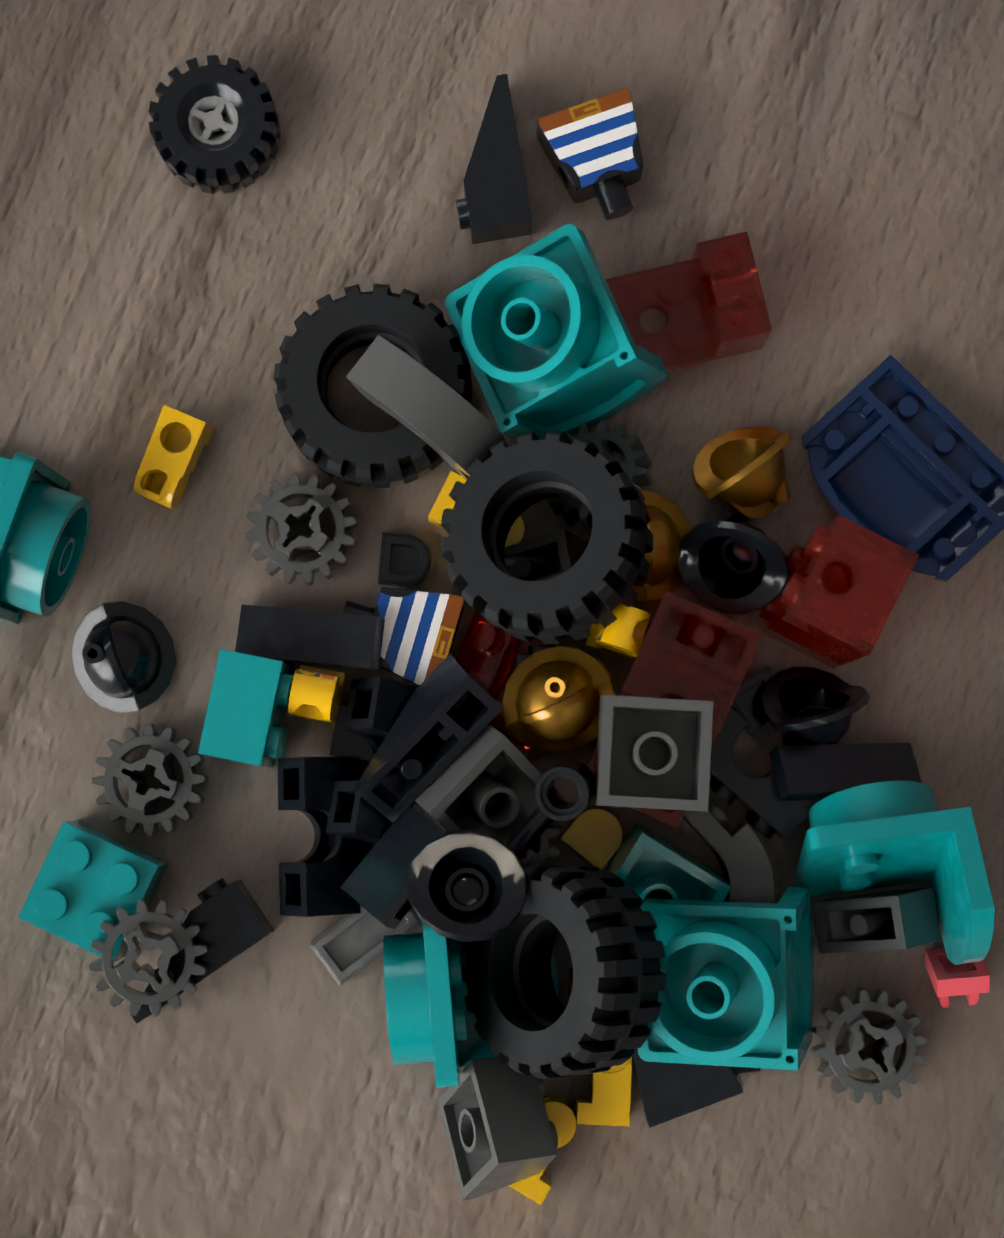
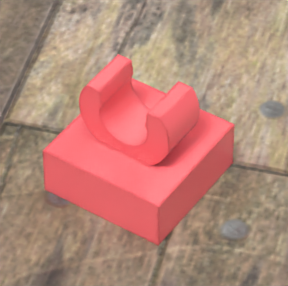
(956, 980)

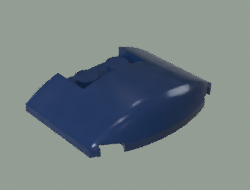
(908, 471)

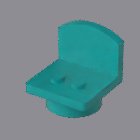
(551, 339)
(39, 536)
(898, 837)
(734, 982)
(428, 1004)

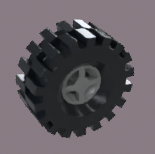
(211, 101)

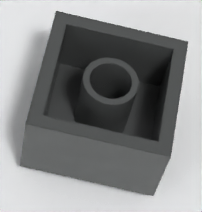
(654, 753)

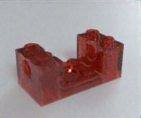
(708, 301)
(838, 593)
(693, 657)

